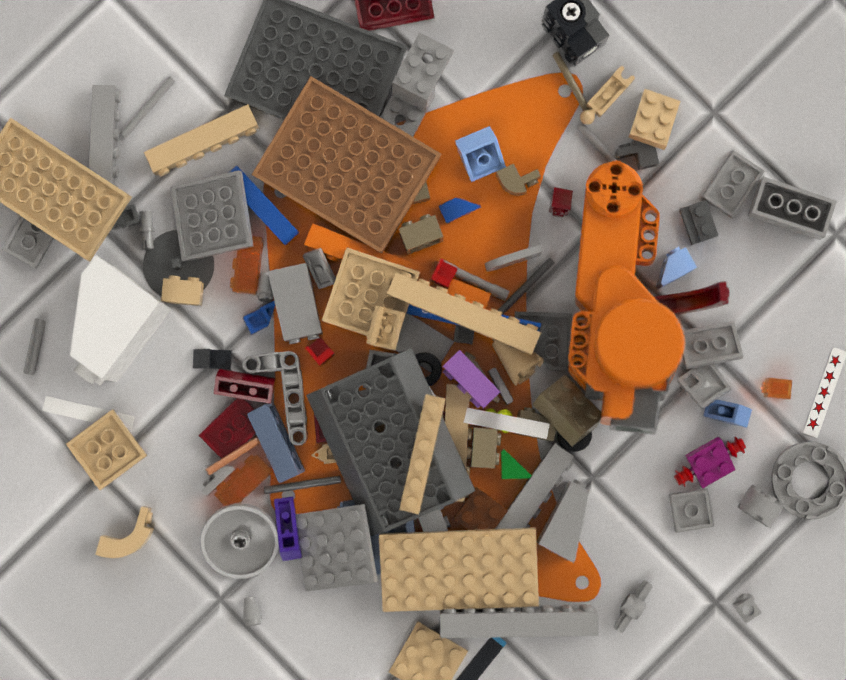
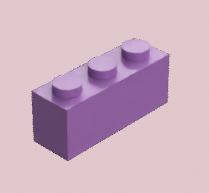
(470, 380)

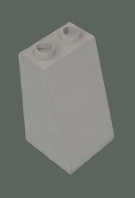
(295, 303)
(565, 523)

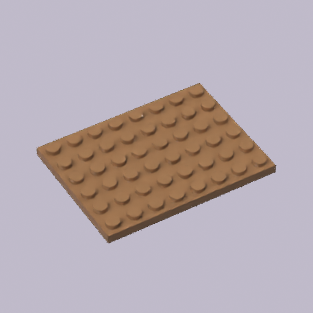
(346, 164)

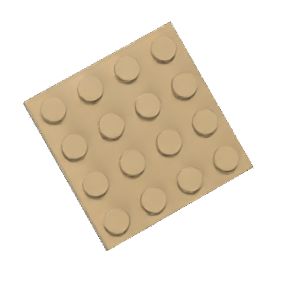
(361, 287)

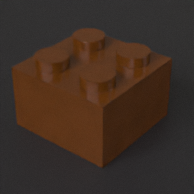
(480, 512)

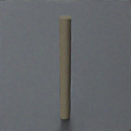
(570, 80)

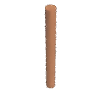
(232, 456)

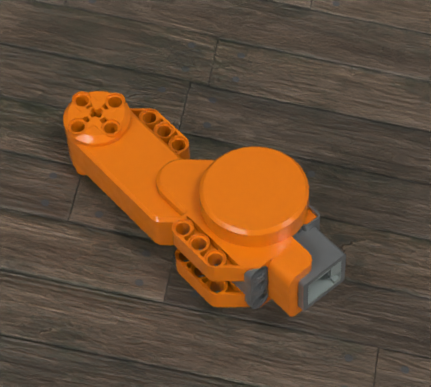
(627, 336)

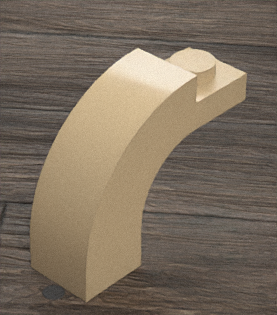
(116, 548)

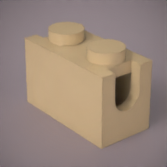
(182, 291)

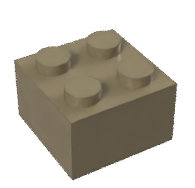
(420, 234)
(484, 448)

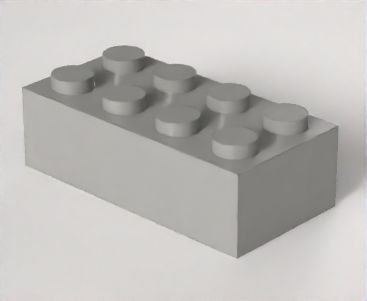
(792, 208)

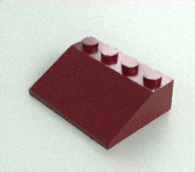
(389, 13)

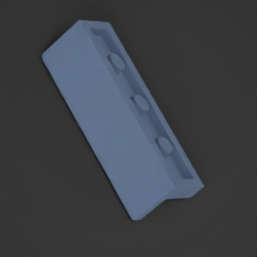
(276, 442)

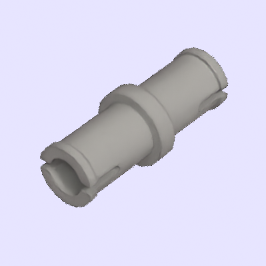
(147, 230)

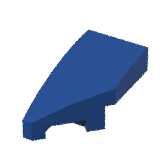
(457, 208)
(260, 318)

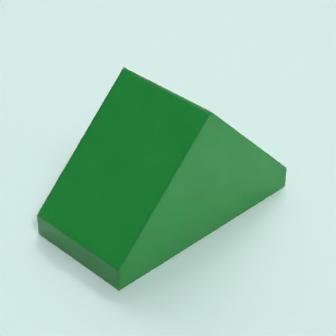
(511, 468)

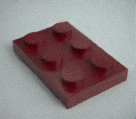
(230, 429)

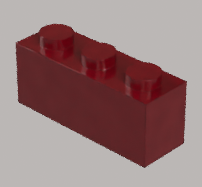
(244, 386)

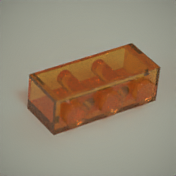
(247, 268)
(243, 480)

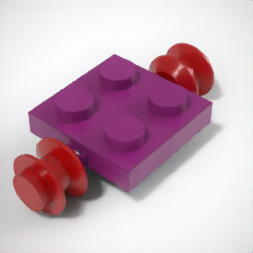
(710, 462)

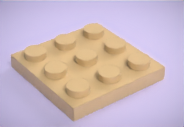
(106, 449)
(427, 656)

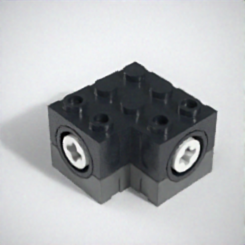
(574, 28)

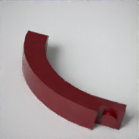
(696, 300)

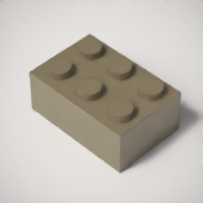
(568, 410)

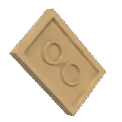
(654, 119)

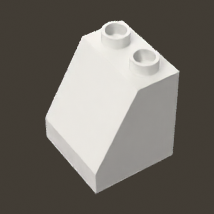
(111, 322)

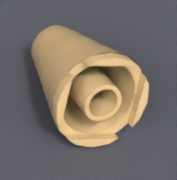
(516, 362)

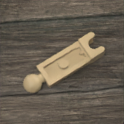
(606, 96)

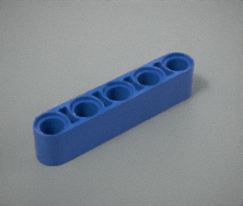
(267, 211)

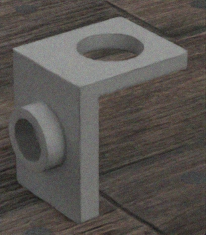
(742, 601)

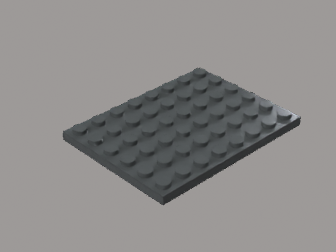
(300, 42)

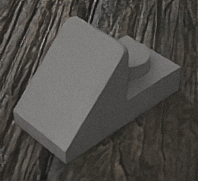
(220, 476)

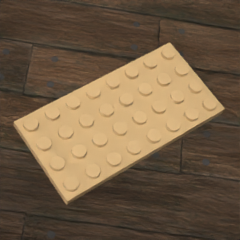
(56, 191)
(459, 569)

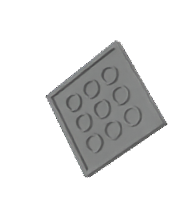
(212, 216)
(336, 548)

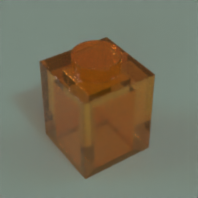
(777, 388)

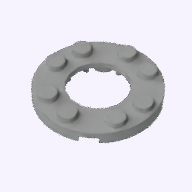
(782, 477)

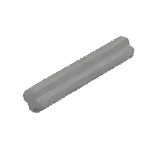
(34, 346)

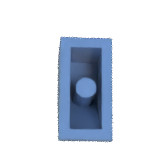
(728, 413)

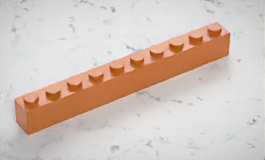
(335, 244)

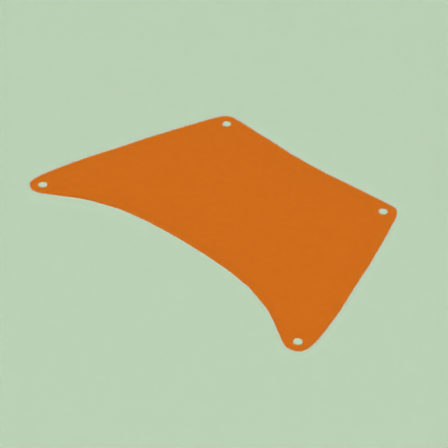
(528, 124)

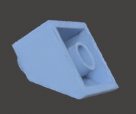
(480, 153)
(675, 266)

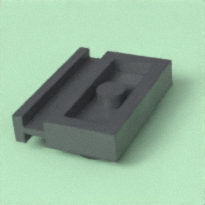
(698, 222)

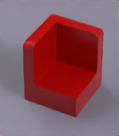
(443, 274)
(320, 351)

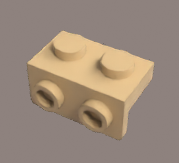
(385, 328)

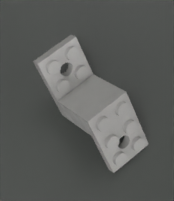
(416, 83)

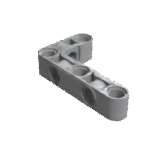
(291, 382)

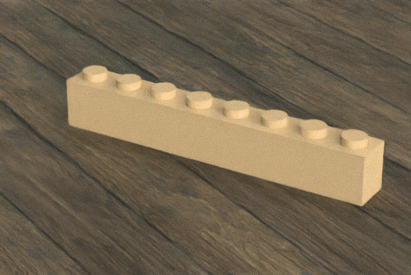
(464, 313)

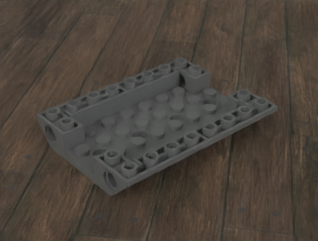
(365, 455)

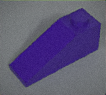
(287, 529)

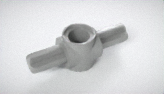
(633, 606)

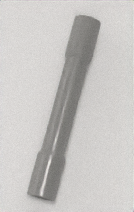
(494, 289)

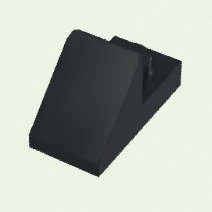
(212, 359)

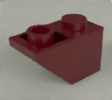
(560, 202)

